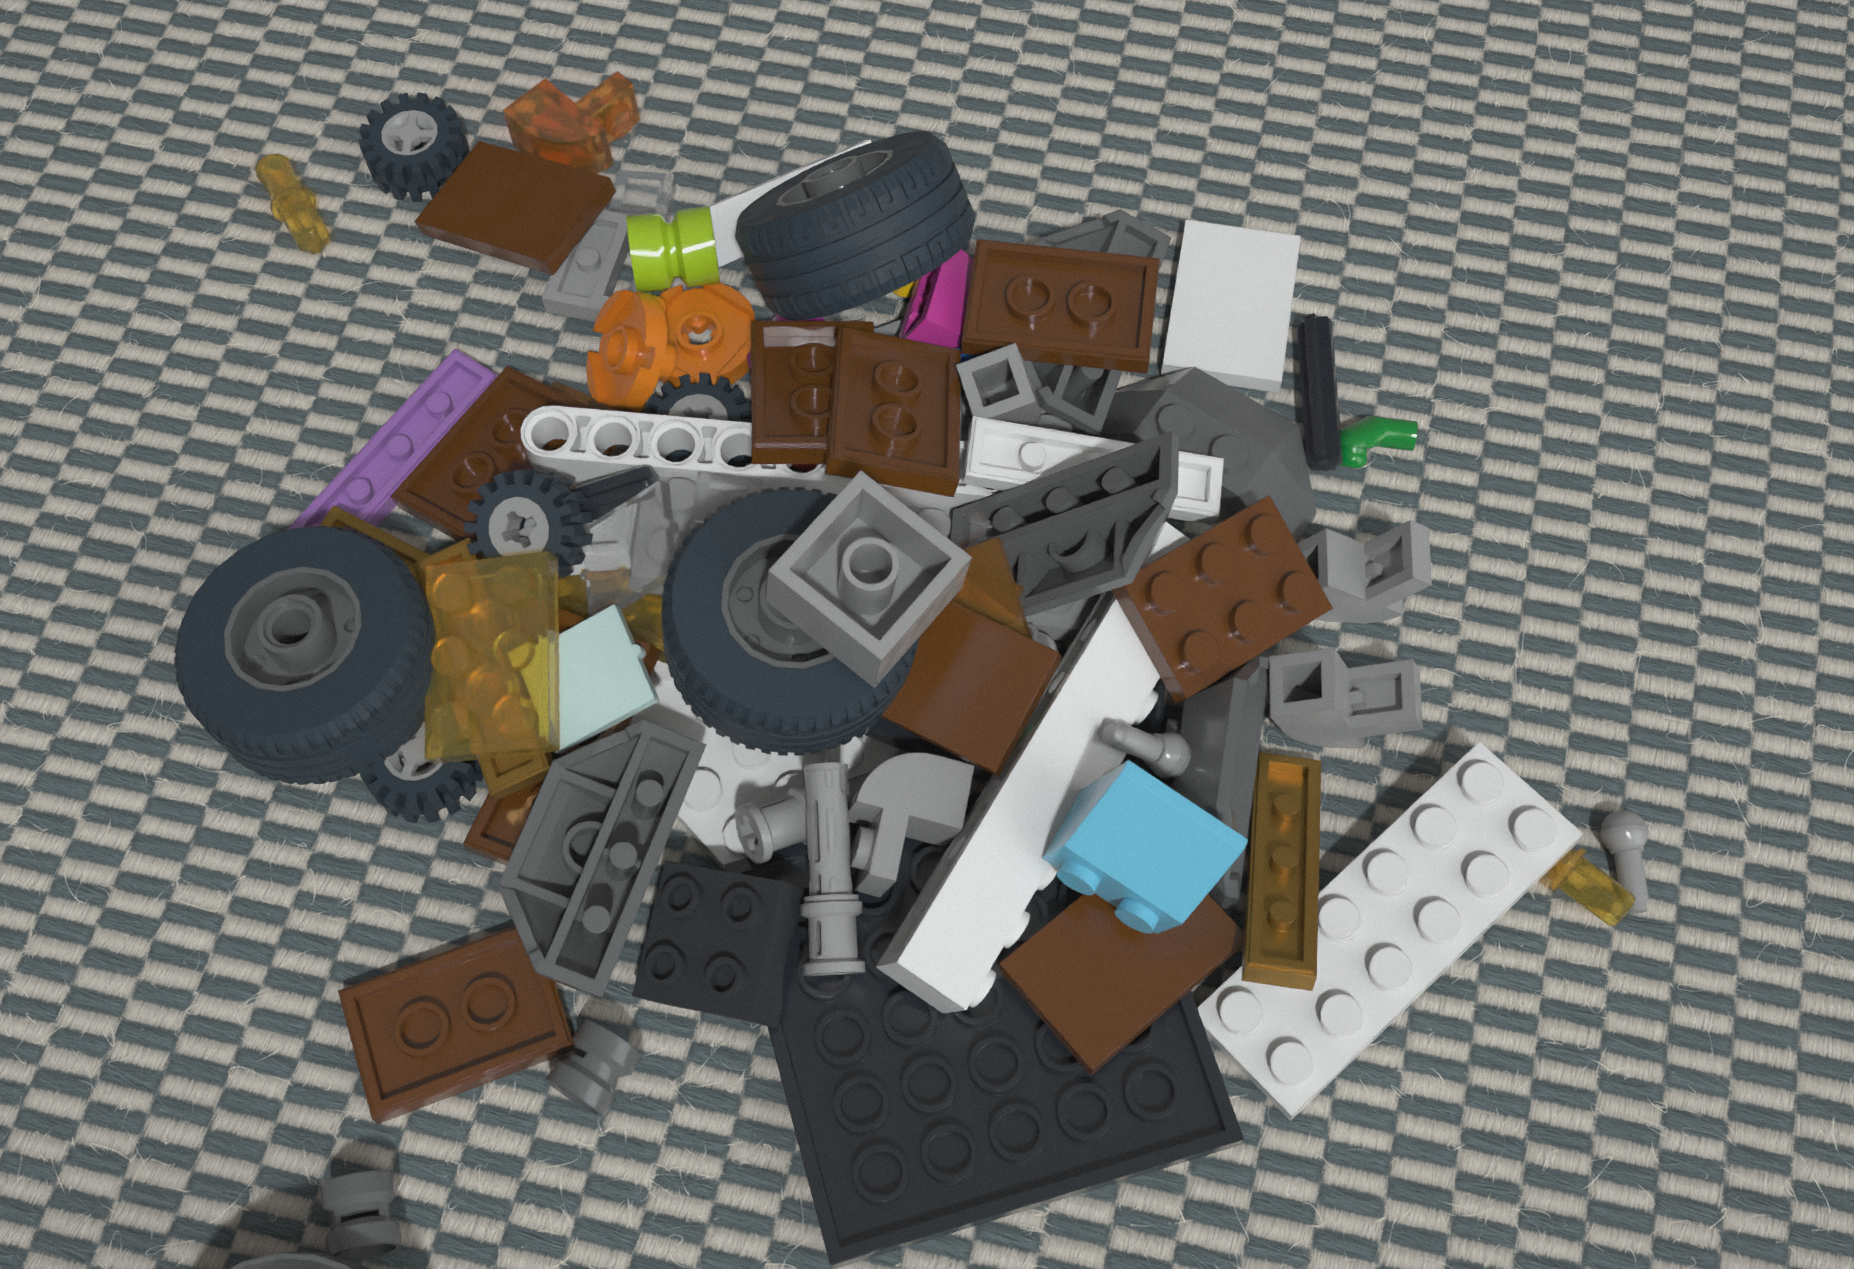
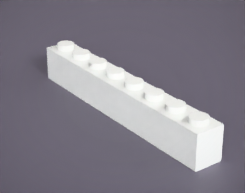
(996, 861)

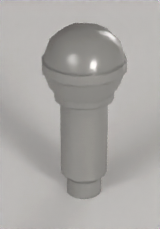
(1164, 753)
(1625, 836)

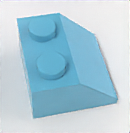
(1142, 849)

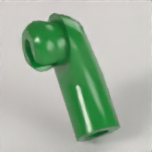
(1375, 432)

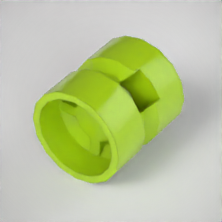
(673, 249)

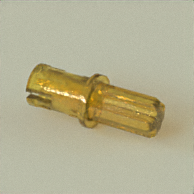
(292, 203)
(1590, 887)

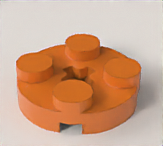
(711, 308)
(631, 350)

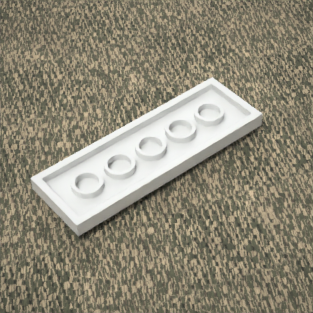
(1393, 927)

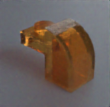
(573, 133)

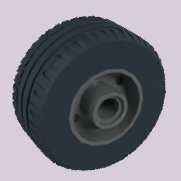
(856, 226)
(308, 654)
(743, 659)

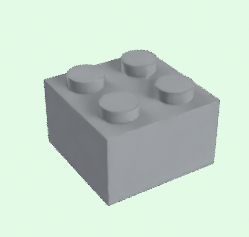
(867, 578)

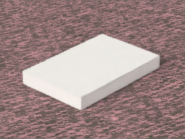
(1232, 304)

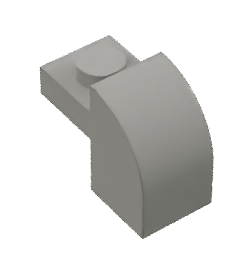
(996, 389)
(1371, 577)
(1337, 706)
(903, 798)

